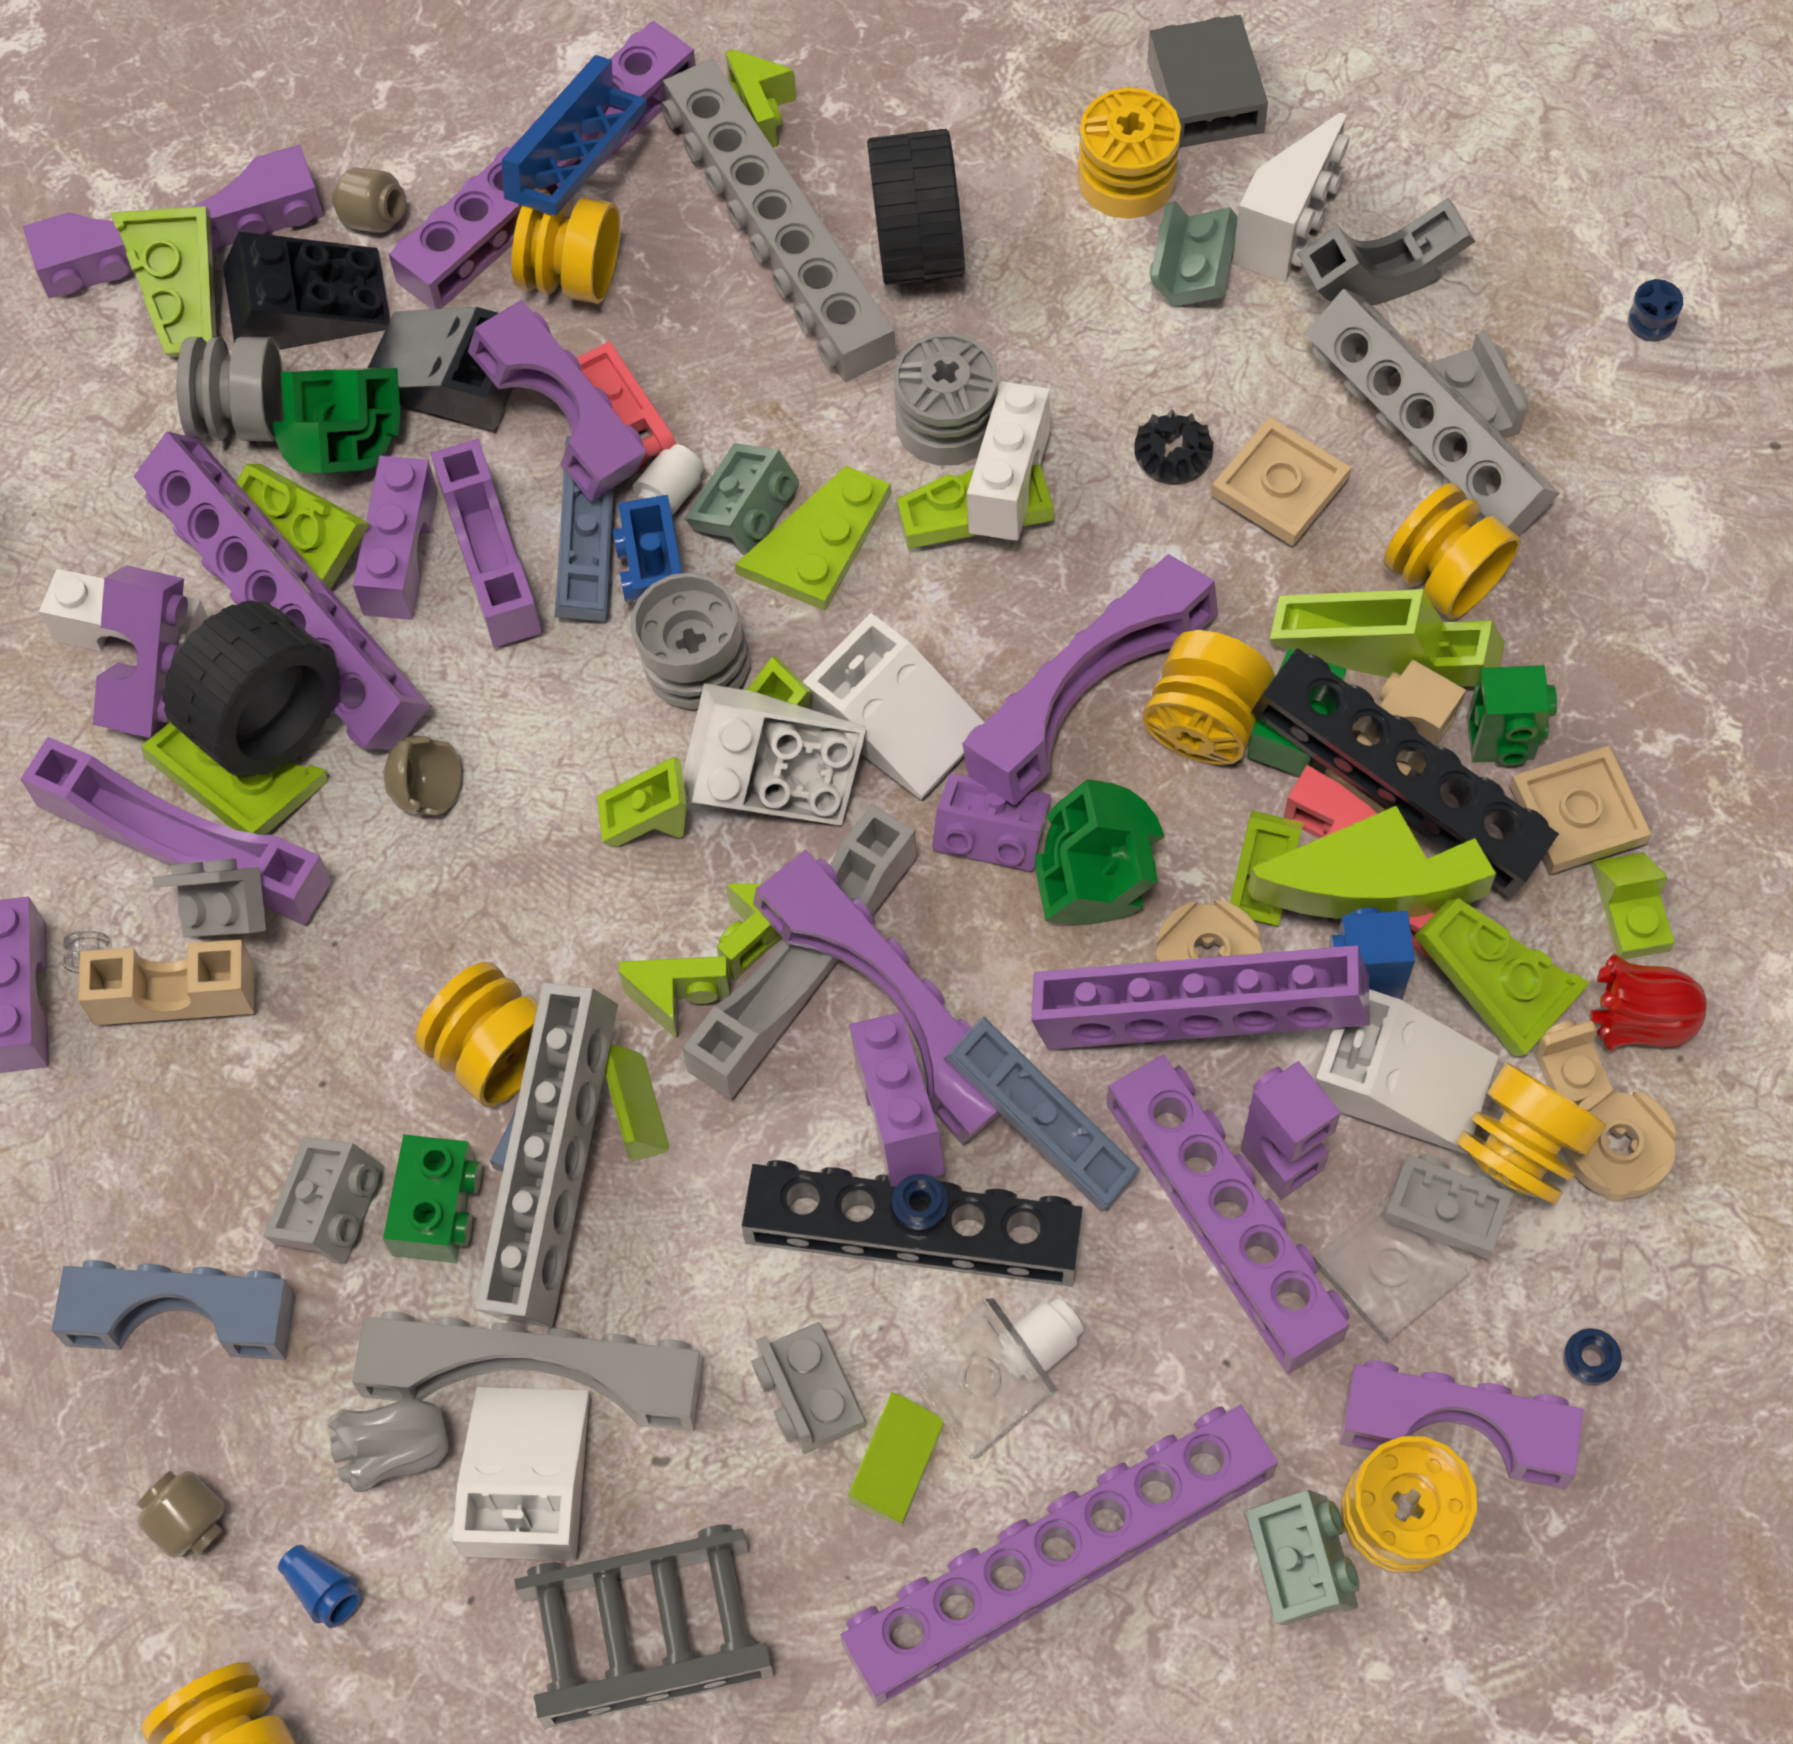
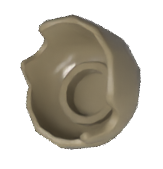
(422, 775)

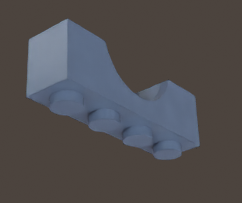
(106, 1304)

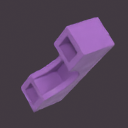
(521, 352)
(486, 543)
(1532, 1435)

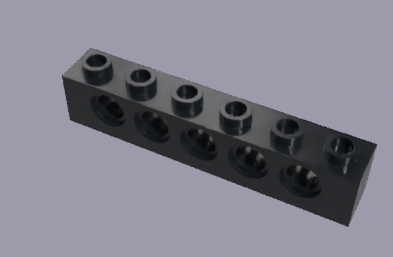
(1376, 774)
(883, 1239)

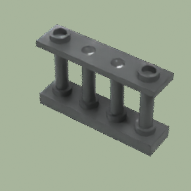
(682, 1670)

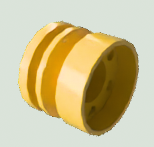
(1128, 152)
(568, 248)
(1451, 551)
(1207, 697)
(480, 1032)
(1530, 1134)
(1440, 1496)
(217, 1710)

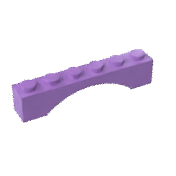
(264, 198)
(1016, 742)
(114, 807)
(815, 914)

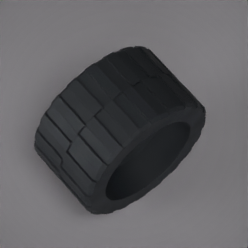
(916, 206)
(251, 688)

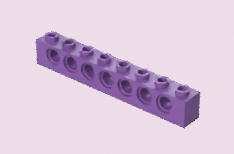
(480, 224)
(263, 566)
(892, 1670)

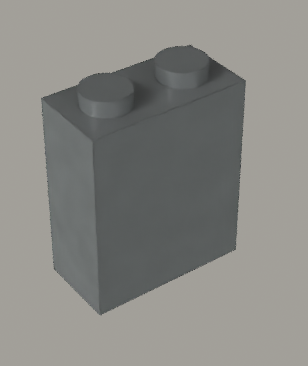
(1209, 79)

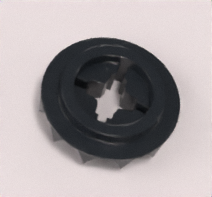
(1183, 462)

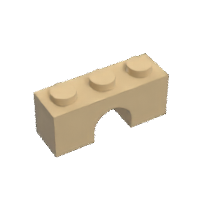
(1425, 701)
(126, 988)

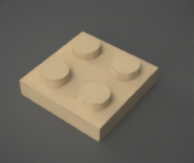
(1280, 481)
(1587, 806)

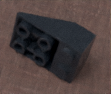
(303, 289)
(436, 367)

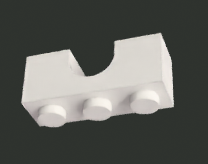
(1003, 468)
(75, 608)

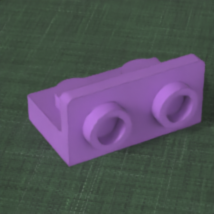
(987, 827)

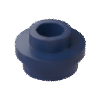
(923, 1186)
(1603, 1345)

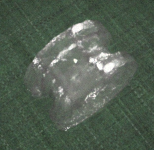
(82, 941)

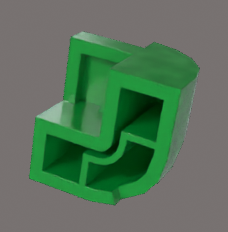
(337, 418)
(1097, 855)

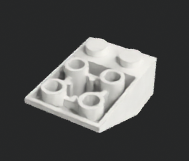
(1289, 200)
(906, 706)
(770, 756)
(1407, 1073)
(522, 1474)

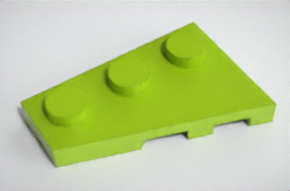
(174, 269)
(941, 512)
(312, 525)
(819, 540)
(241, 802)
(1501, 978)

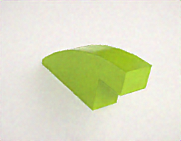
(1384, 633)
(1371, 867)

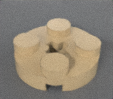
(1207, 924)
(1652, 1147)

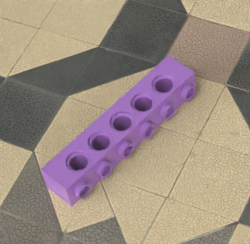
(1201, 998)
(1290, 1334)

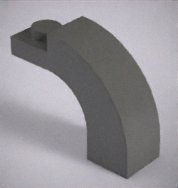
(1389, 265)

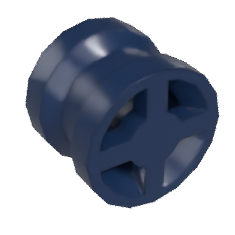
(1666, 303)

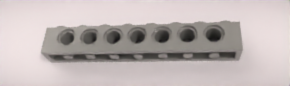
(759, 189)

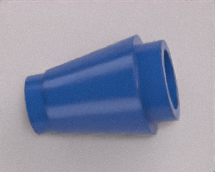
(321, 1587)

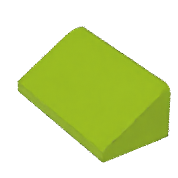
(635, 1103)
(895, 1459)

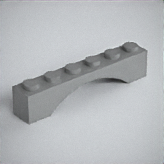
(756, 1014)
(414, 1359)

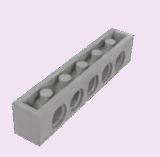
(1336, 336)
(546, 1155)

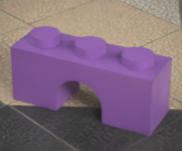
(387, 561)
(149, 612)
(21, 1017)
(897, 1097)
(1287, 1128)

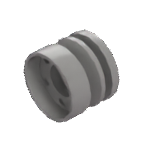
(228, 390)
(944, 397)
(689, 637)

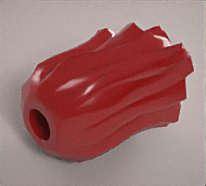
(1648, 1005)

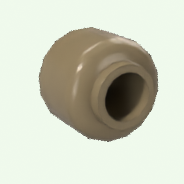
(368, 200)
(180, 1514)

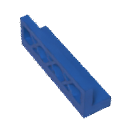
(557, 138)

